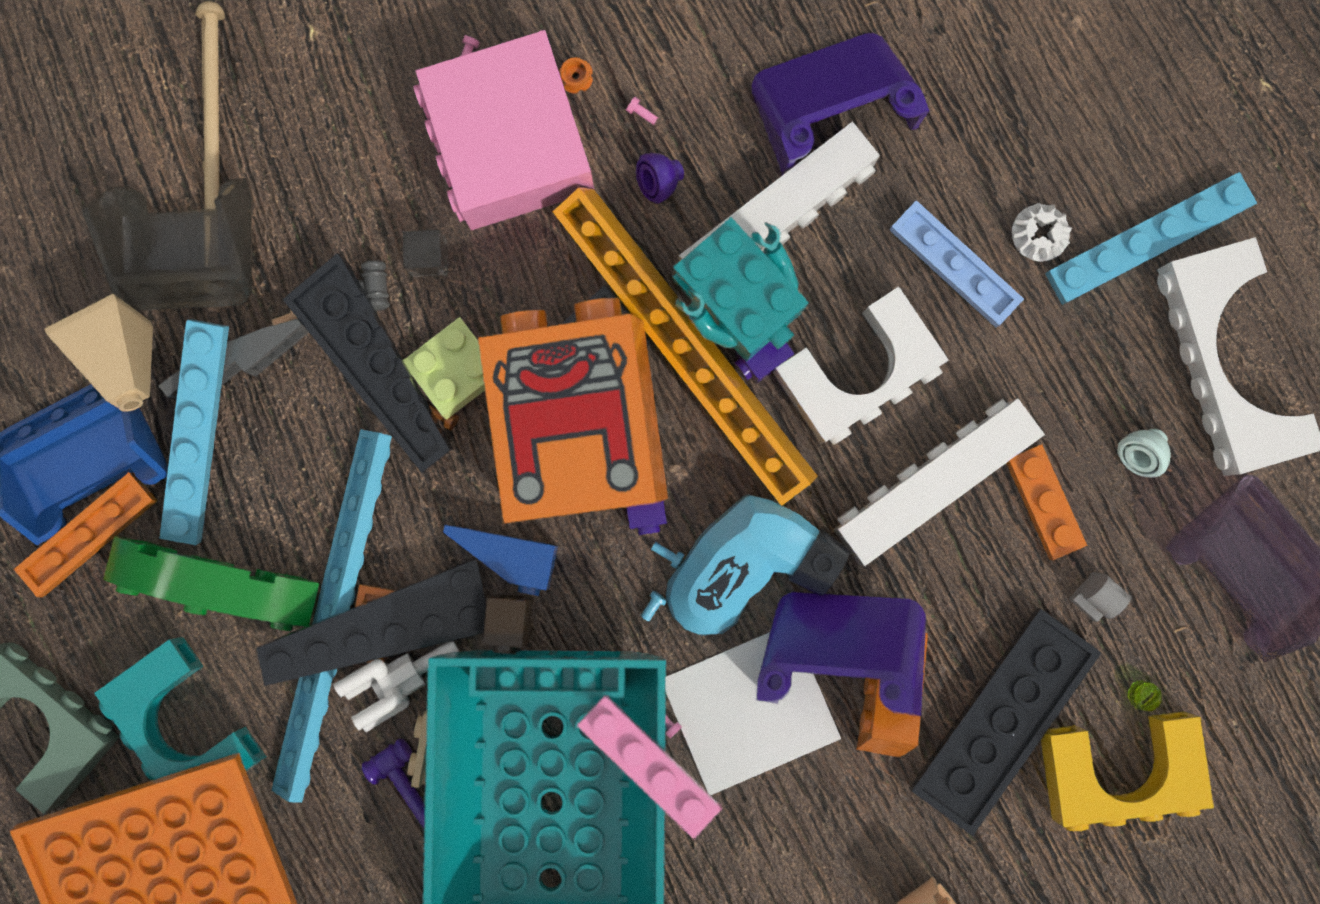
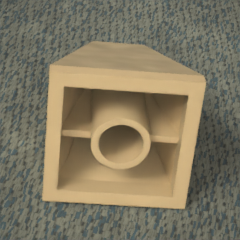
(110, 348)

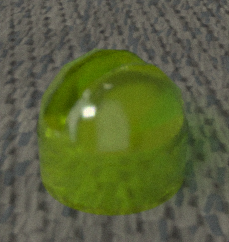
(1140, 691)

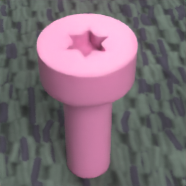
(470, 43)
(634, 106)
(671, 727)

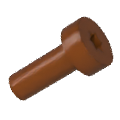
(450, 423)

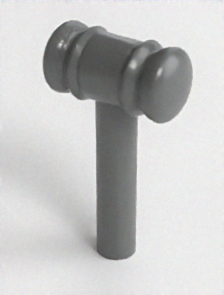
(375, 283)

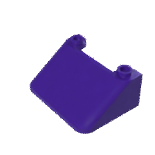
(829, 84)
(849, 639)

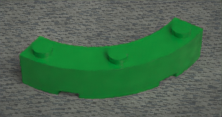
(209, 584)

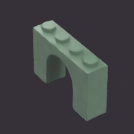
(76, 734)

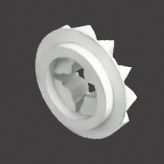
(1041, 248)

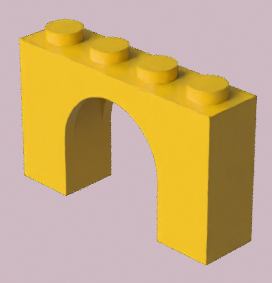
(1175, 785)

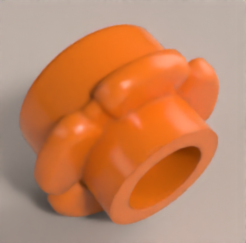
(578, 66)

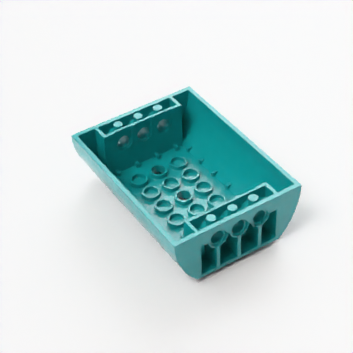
(496, 762)

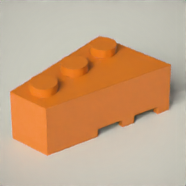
(883, 729)

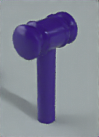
(389, 764)

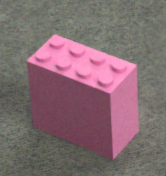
(503, 130)

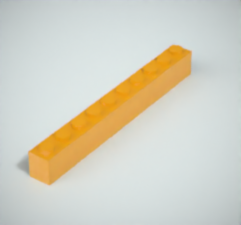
(691, 355)

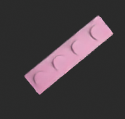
(649, 766)

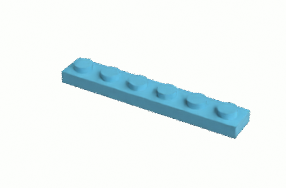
(1150, 238)
(194, 431)

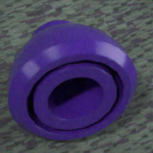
(658, 176)

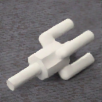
(391, 684)

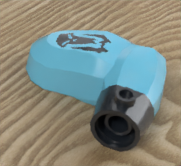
(739, 557)

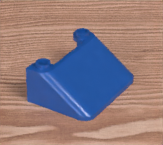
(68, 456)

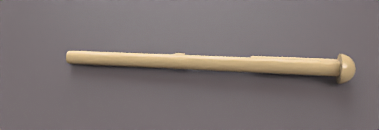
(210, 13)

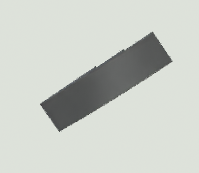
(251, 352)

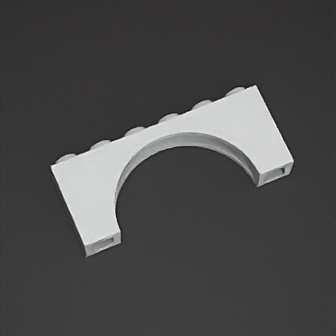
(1240, 432)

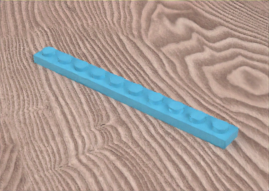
(335, 597)

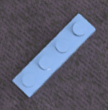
(956, 264)

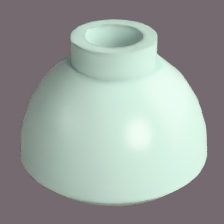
(1145, 452)

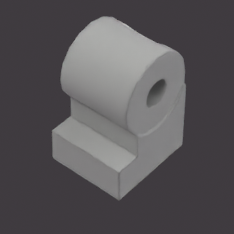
(1100, 597)

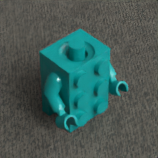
(739, 291)

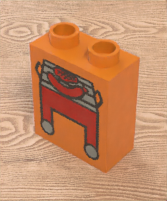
(572, 413)

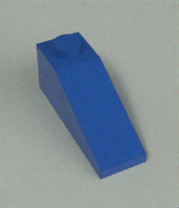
(512, 558)

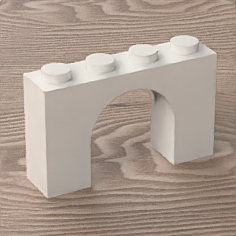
(911, 357)

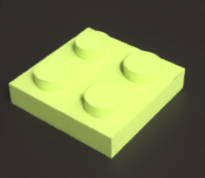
(449, 368)

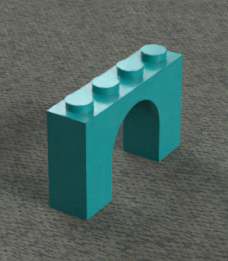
(134, 705)

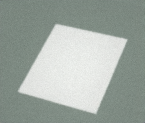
(733, 732)

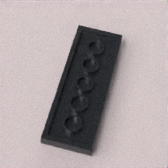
(1005, 721)

